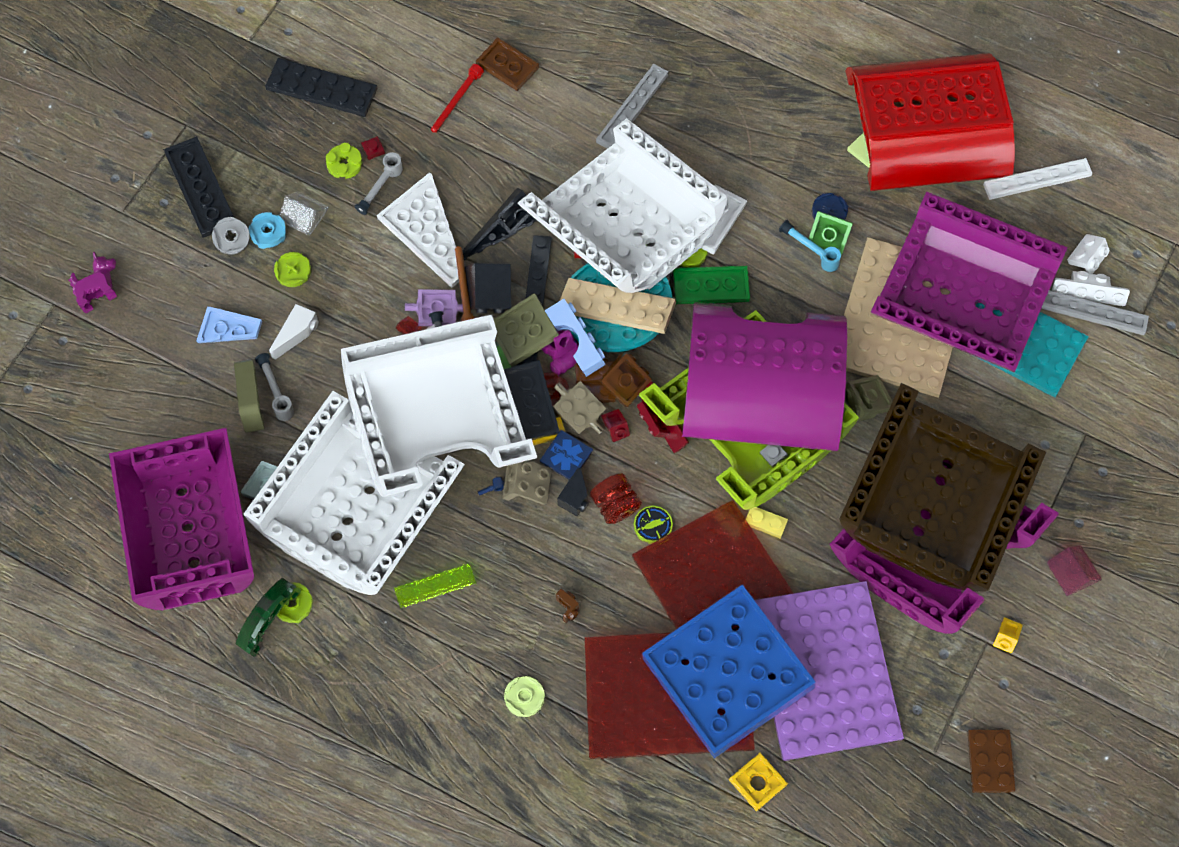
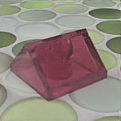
(1073, 570)

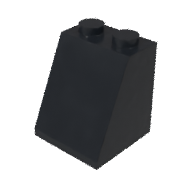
(489, 287)

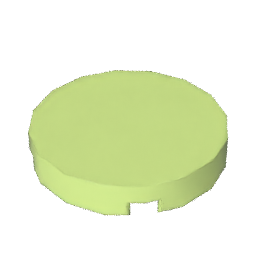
(524, 696)

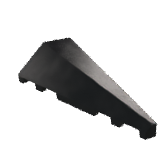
(501, 225)

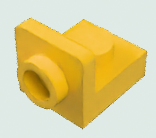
(1008, 635)

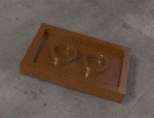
(507, 64)
(991, 761)

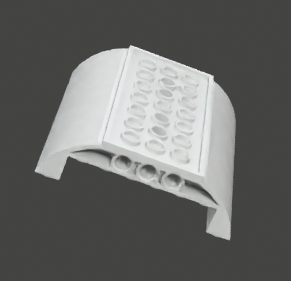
(652, 197)
(324, 484)

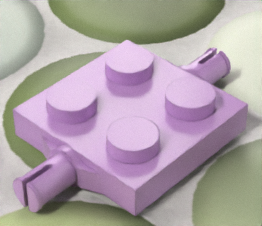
(433, 301)

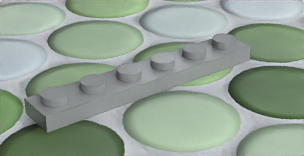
(634, 103)
(1096, 312)

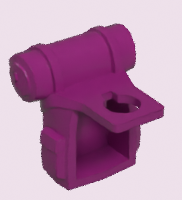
(562, 352)

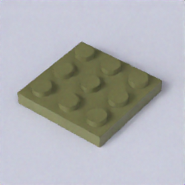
(524, 330)

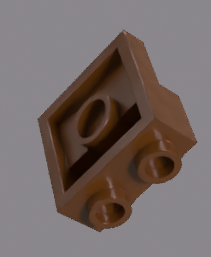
(625, 379)
(592, 382)

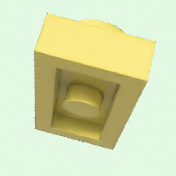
(766, 522)

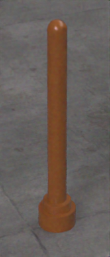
(463, 285)

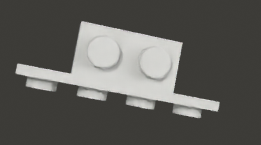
(1091, 288)

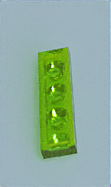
(434, 585)

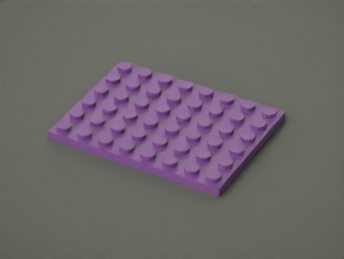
(842, 650)

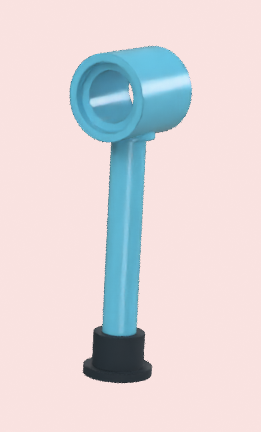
(830, 252)

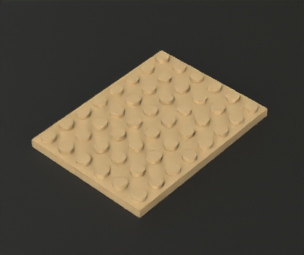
(883, 346)

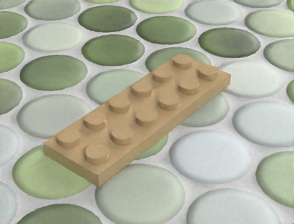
(618, 307)

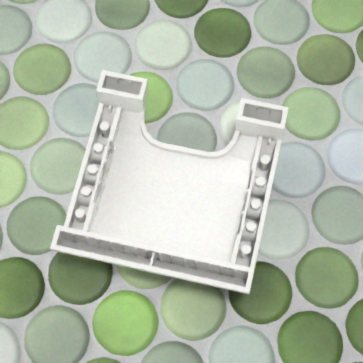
(432, 398)

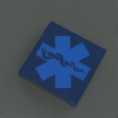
(566, 455)

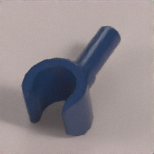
(498, 485)

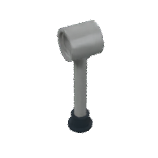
(392, 171)
(280, 400)

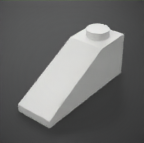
(295, 330)

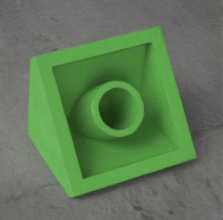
(830, 231)

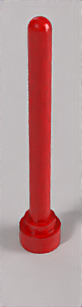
(475, 73)

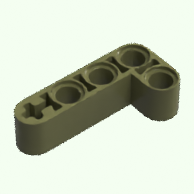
(248, 396)

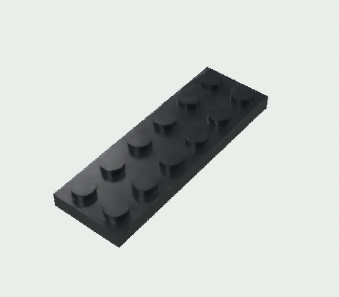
(321, 87)
(198, 184)

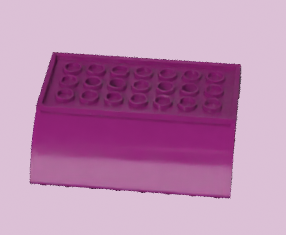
(977, 263)

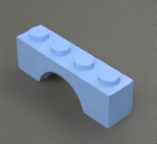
(587, 355)

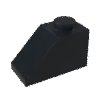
(574, 495)

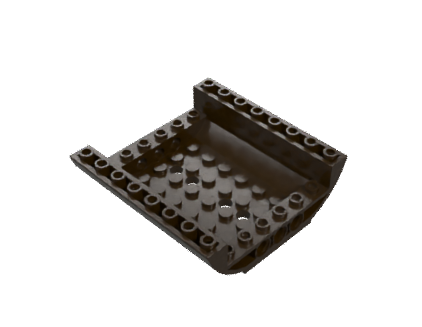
(968, 515)

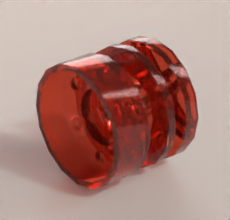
(615, 498)

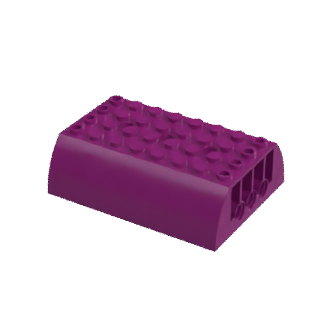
(155, 516)

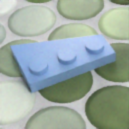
(227, 326)

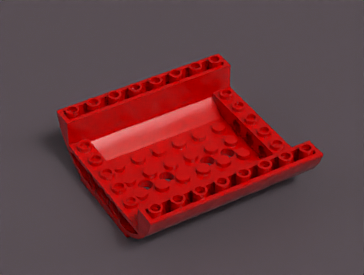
(939, 137)

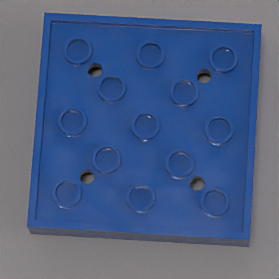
(728, 671)

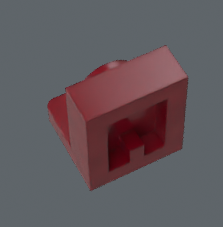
(616, 425)

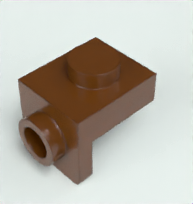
(568, 601)

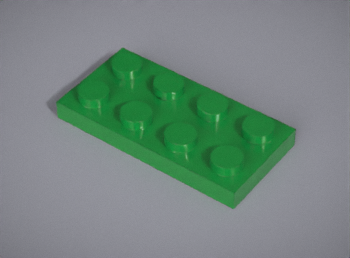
(711, 285)

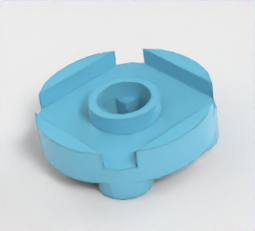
(270, 239)

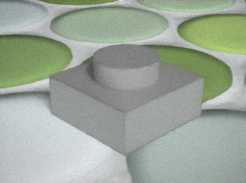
(773, 454)

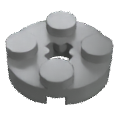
(236, 227)

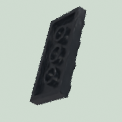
(532, 400)

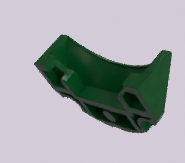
(264, 614)

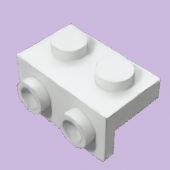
(1089, 253)

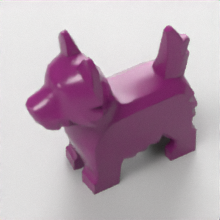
(96, 284)

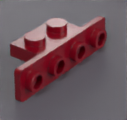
(658, 428)

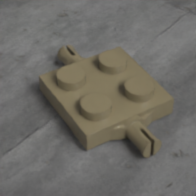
(579, 408)

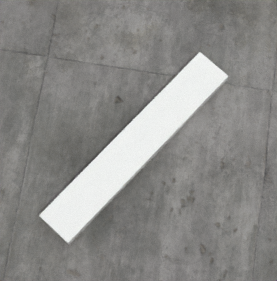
(1037, 178)

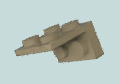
(527, 481)

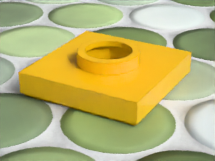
(758, 767)

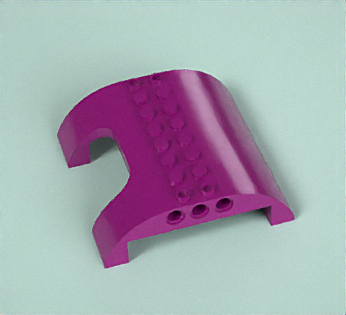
(766, 379)
(922, 600)

